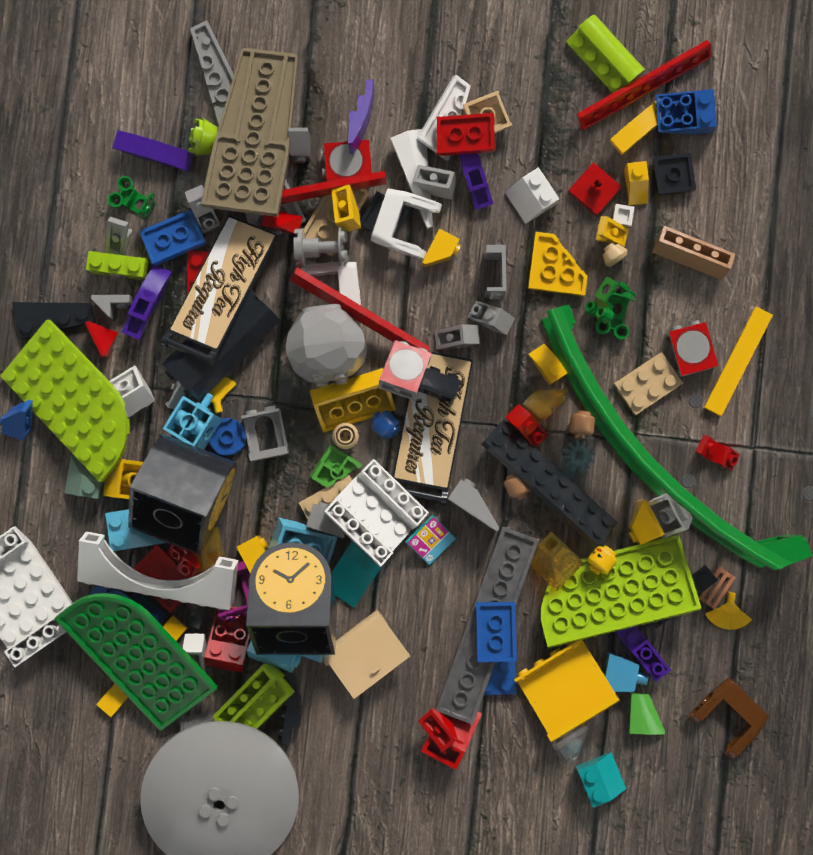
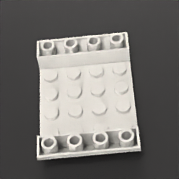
(27, 598)

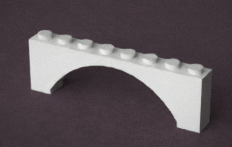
(104, 568)

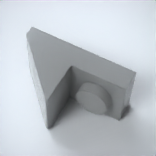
(117, 236)
(108, 302)

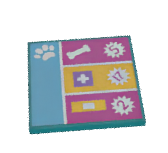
(431, 540)

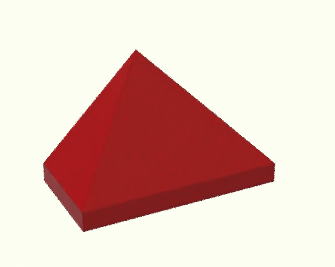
(284, 222)
(103, 338)
(439, 728)

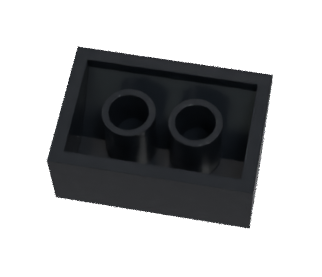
(439, 385)

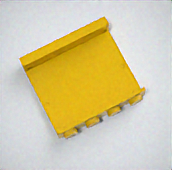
(566, 689)

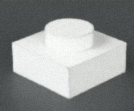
(623, 214)

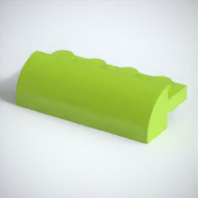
(605, 54)
(256, 698)

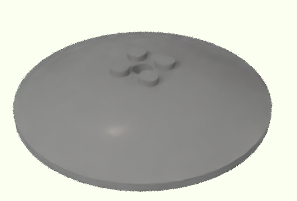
(226, 765)

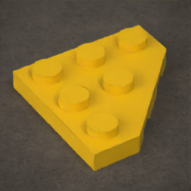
(555, 268)

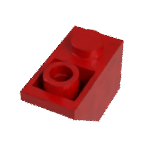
(526, 425)

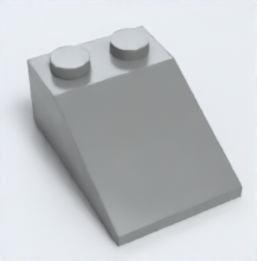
(469, 499)

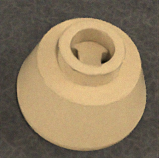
(614, 254)
(348, 430)

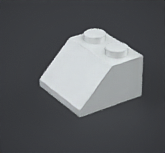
(532, 195)
(133, 390)

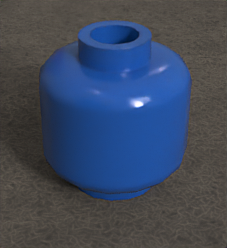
(385, 424)

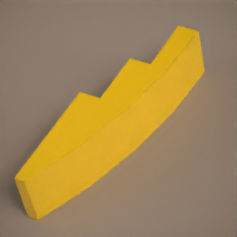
(636, 129)

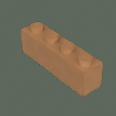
(693, 253)

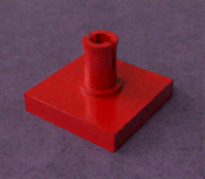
(594, 189)

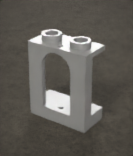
(249, 424)

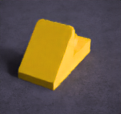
(611, 231)

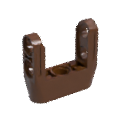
(742, 705)

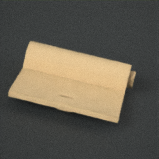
(366, 654)

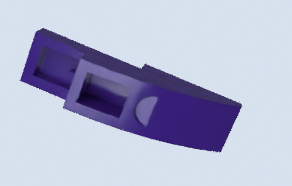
(476, 180)
(146, 301)
(644, 652)

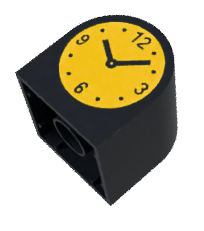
(180, 493)
(292, 602)

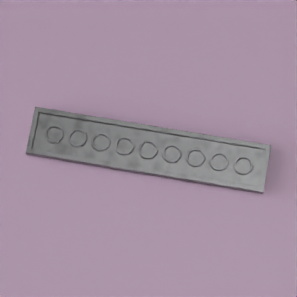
(500, 584)

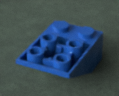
(686, 112)

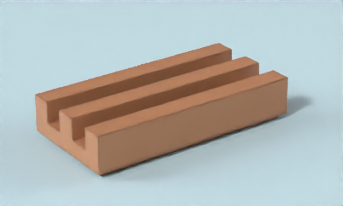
(731, 578)

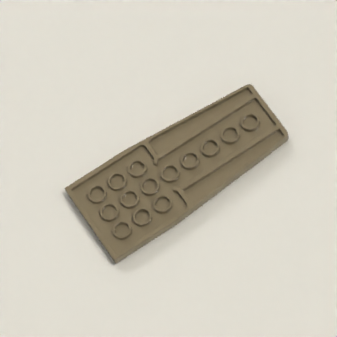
(253, 135)

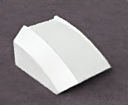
(670, 515)

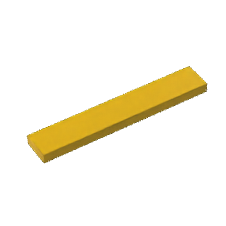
(738, 361)
(115, 696)

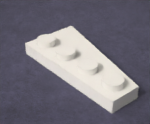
(448, 105)

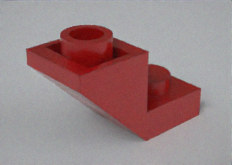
(717, 453)

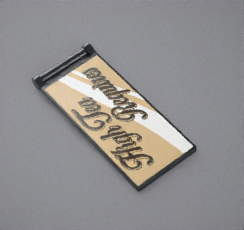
(220, 288)
(432, 433)

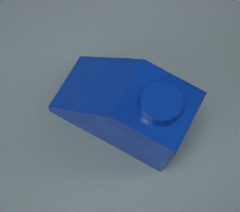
(18, 420)

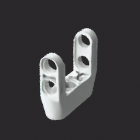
(389, 216)
(346, 274)

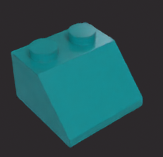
(601, 779)

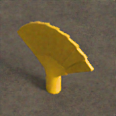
(220, 392)
(728, 615)

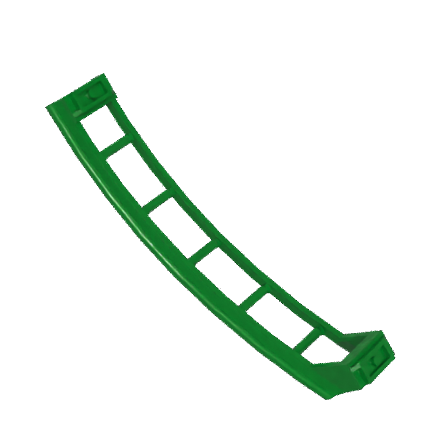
(769, 552)

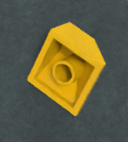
(121, 478)
(644, 524)

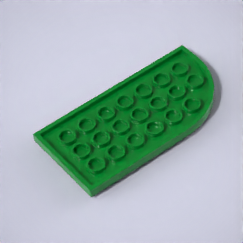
(137, 655)

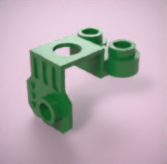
(129, 198)
(601, 307)
(618, 319)

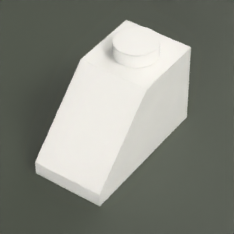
(195, 646)

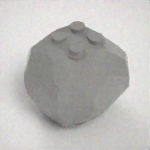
(325, 345)

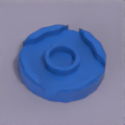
(228, 437)

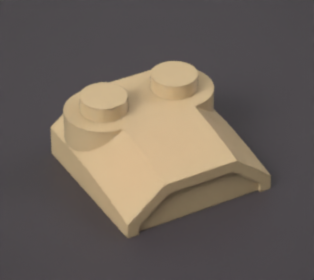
(490, 104)

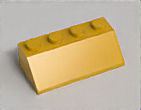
(351, 401)

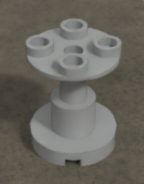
(312, 247)

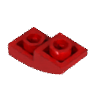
(187, 561)

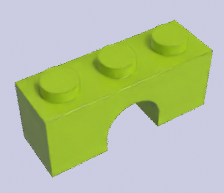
(115, 264)

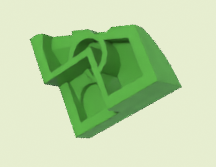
(333, 466)
(643, 715)

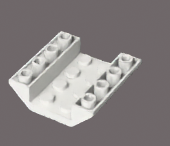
(375, 512)

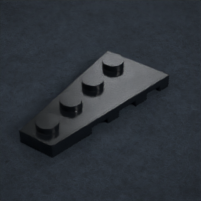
(32, 315)

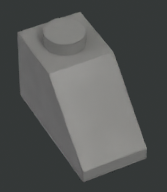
(300, 145)
(435, 181)
(457, 337)
(320, 521)

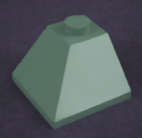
(82, 482)

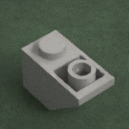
(205, 216)
(491, 317)

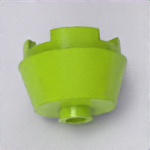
(202, 137)

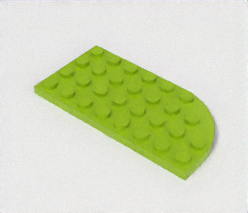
(71, 399)
(642, 588)

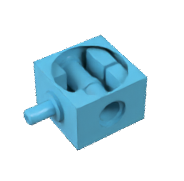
(193, 422)

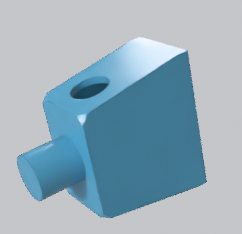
(623, 673)

